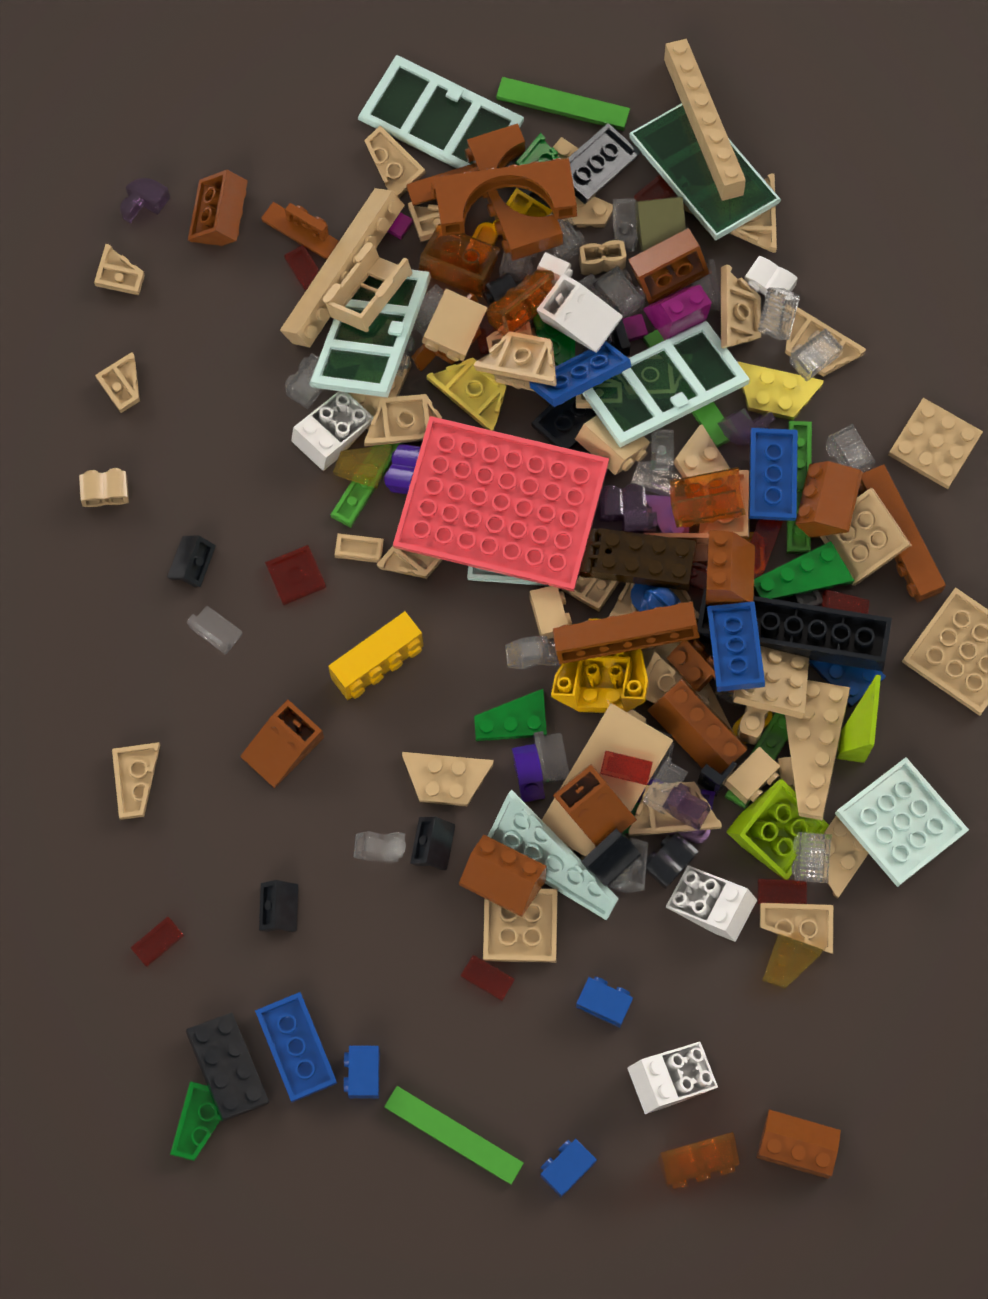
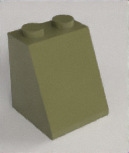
(659, 220)

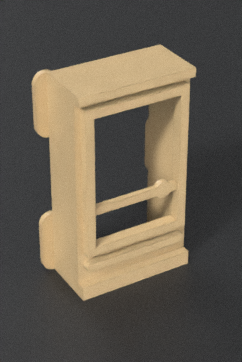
(367, 265)

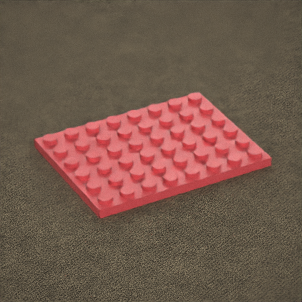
(501, 503)

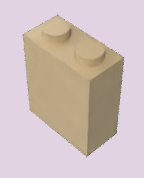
(454, 325)
(599, 442)

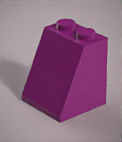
(679, 311)

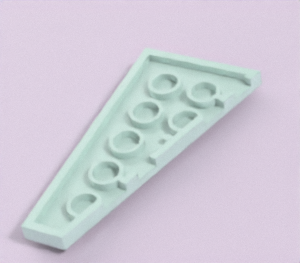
(526, 833)

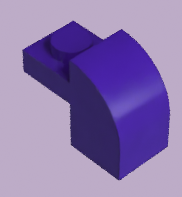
(528, 772)

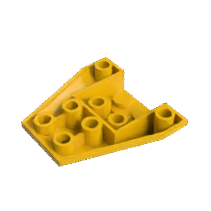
(602, 680)

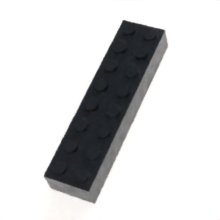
(816, 632)

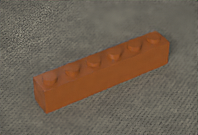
(915, 562)
(625, 632)

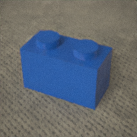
(604, 1001)
(363, 1071)
(567, 1167)

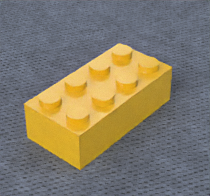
(376, 656)

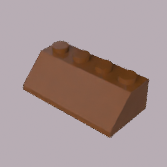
(697, 727)

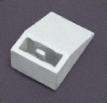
(578, 313)
(331, 429)
(712, 902)
(672, 1077)

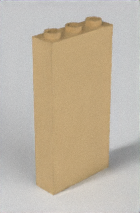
(619, 734)

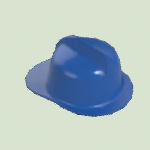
(649, 597)

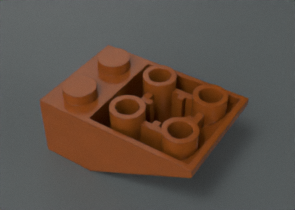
(282, 743)
(594, 805)

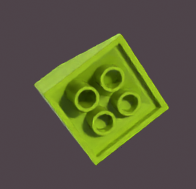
(859, 731)
(770, 826)

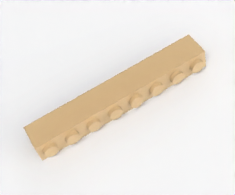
(704, 119)
(368, 226)

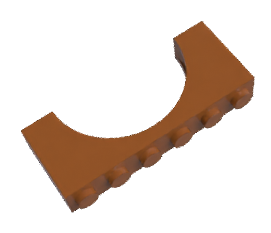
(547, 179)
(520, 233)

